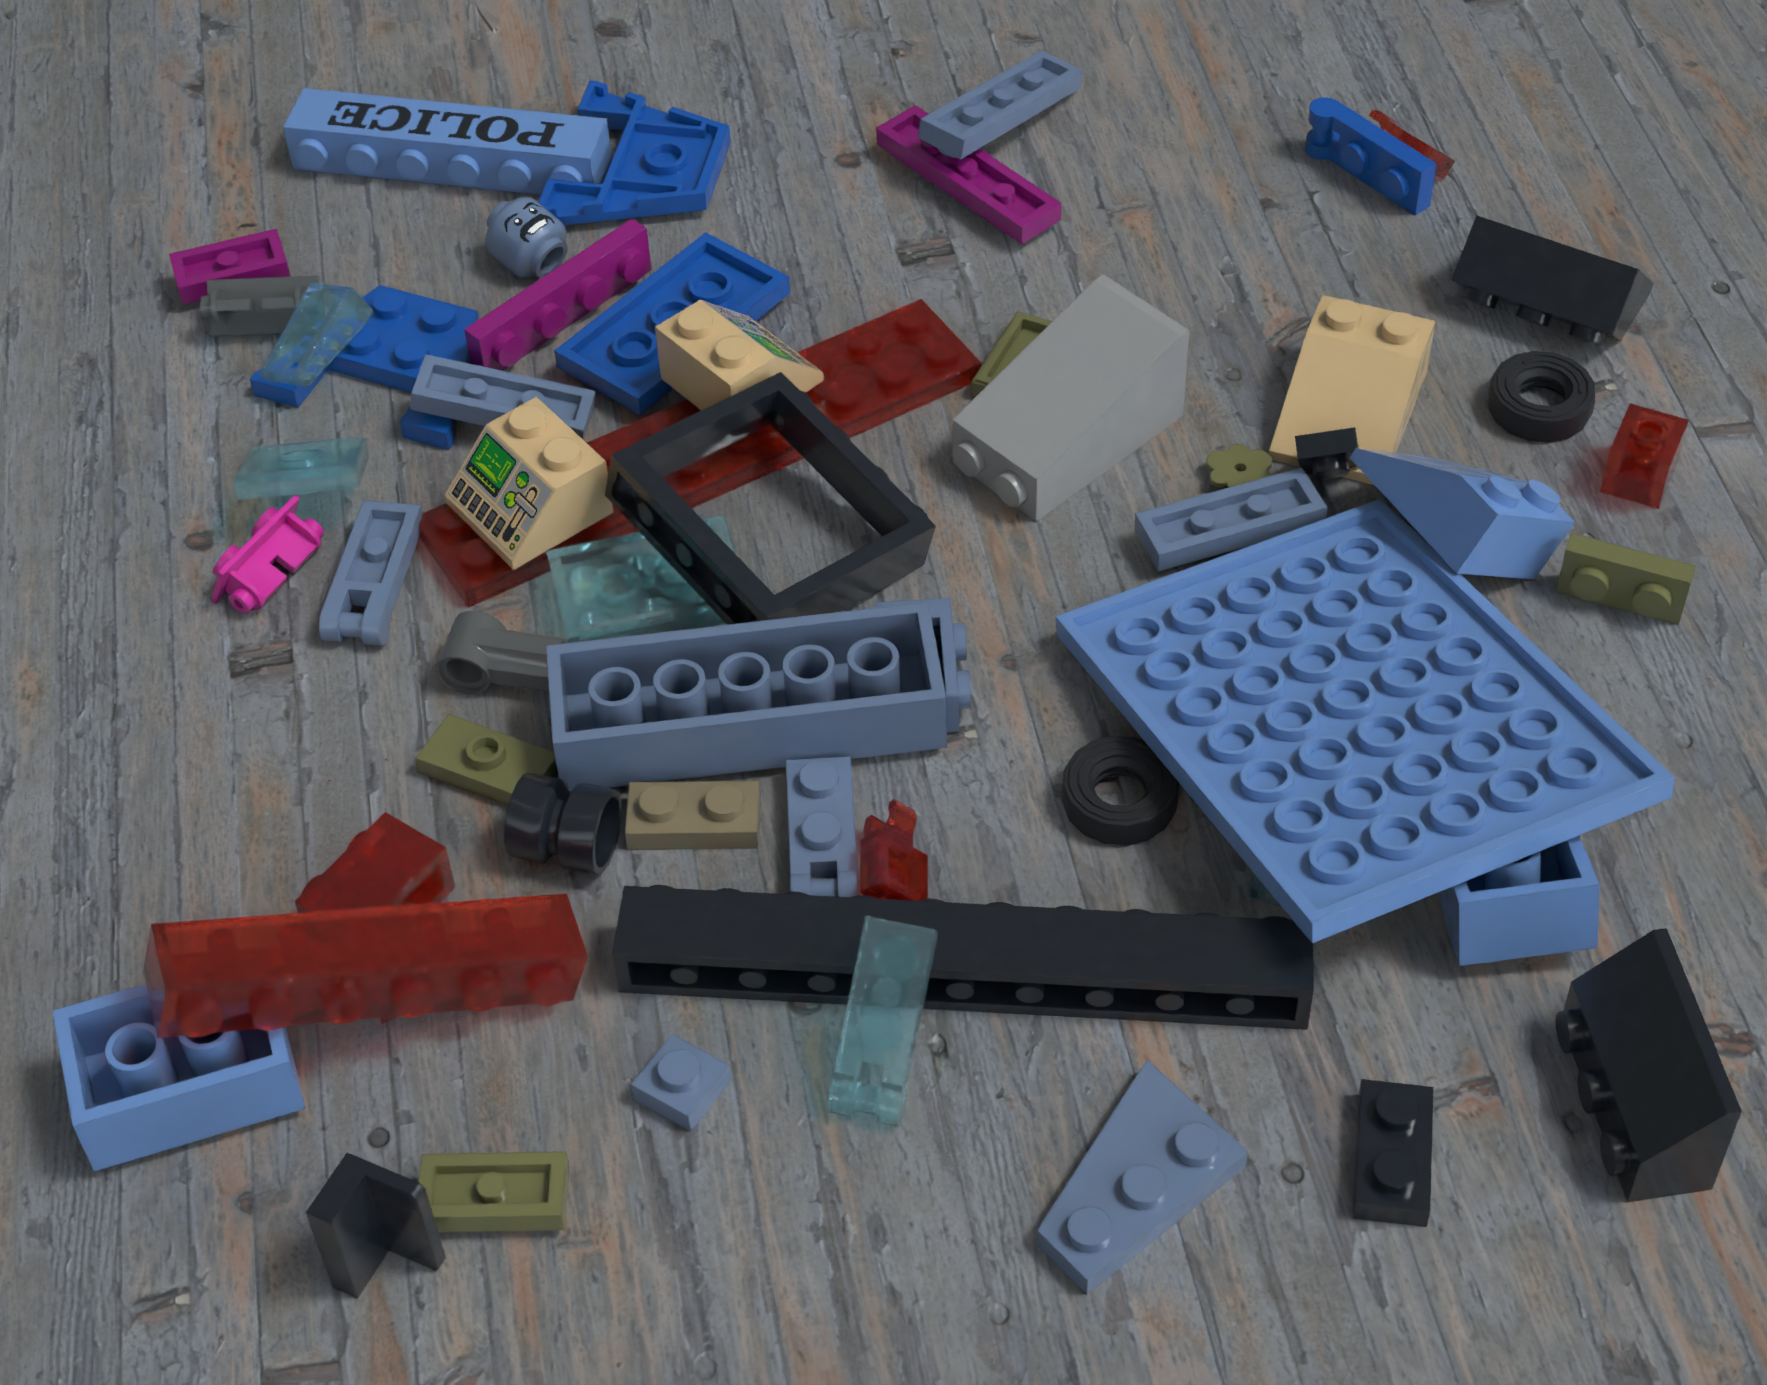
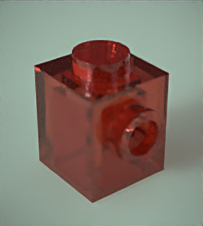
(1644, 455)

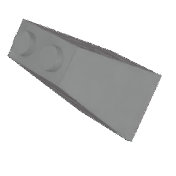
(1075, 400)

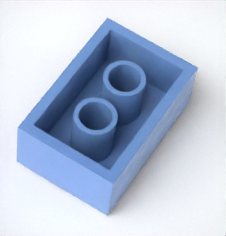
(155, 1093)

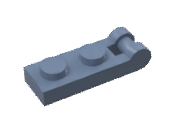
(371, 572)
(822, 827)

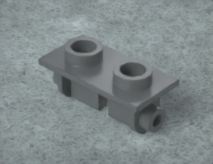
(252, 304)

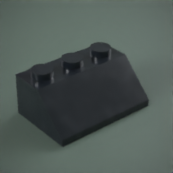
(1550, 281)
(1649, 1071)

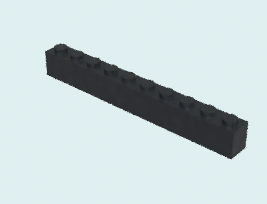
(983, 958)

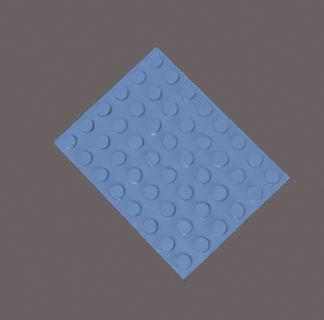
(1358, 717)

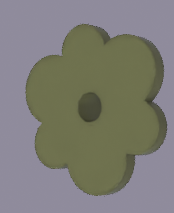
(1238, 466)

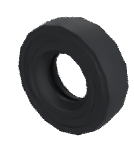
(1541, 421)
(1116, 822)

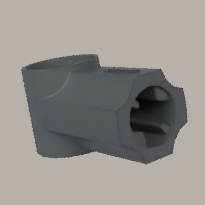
(486, 653)

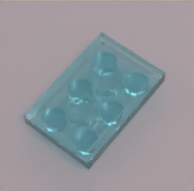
(626, 588)

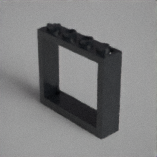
(708, 564)

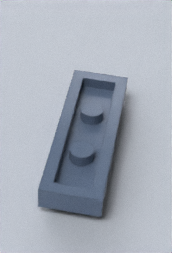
(484, 393)
(1229, 518)

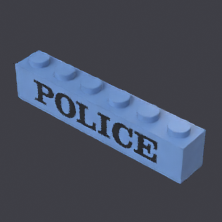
(444, 142)

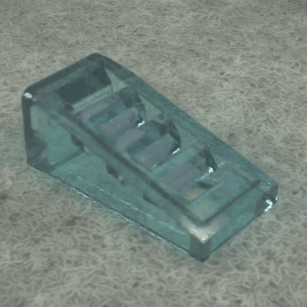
(320, 326)

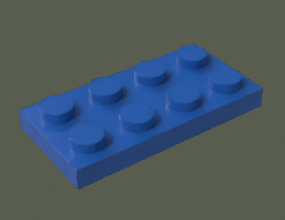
(620, 345)

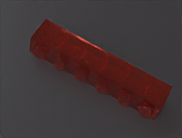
(361, 964)

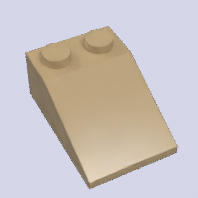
(1355, 371)

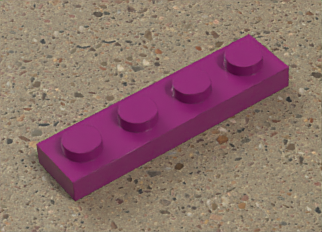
(975, 180)
(560, 298)

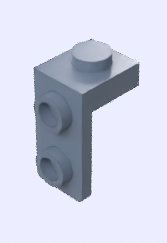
(951, 647)

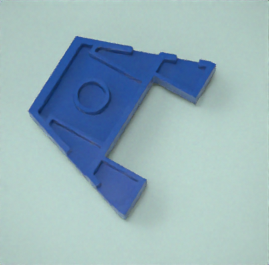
(658, 168)
(391, 354)

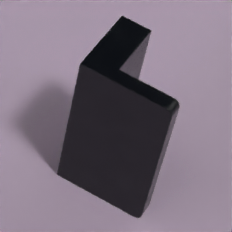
(366, 1215)

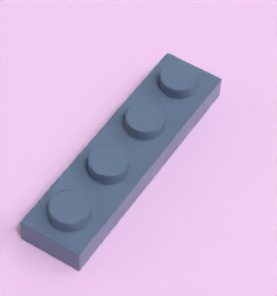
(999, 104)

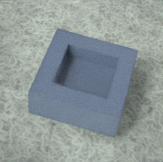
(681, 1082)

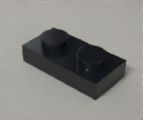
(1393, 1153)

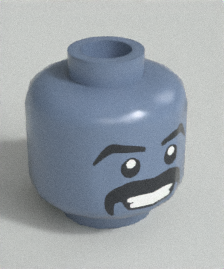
(526, 237)

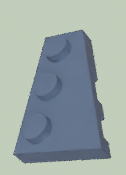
(1137, 1180)

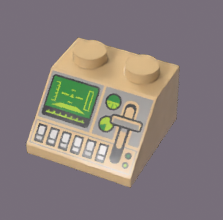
(719, 352)
(529, 484)

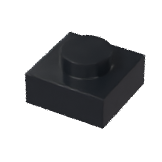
(1327, 452)

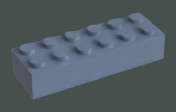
(746, 696)

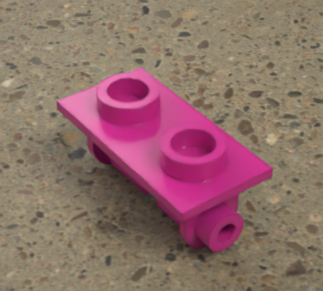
(249, 571)

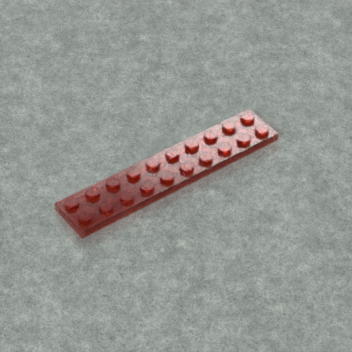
(868, 380)

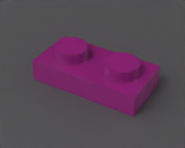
(238, 258)

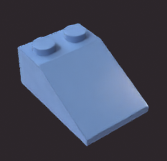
(1471, 515)
(1525, 907)

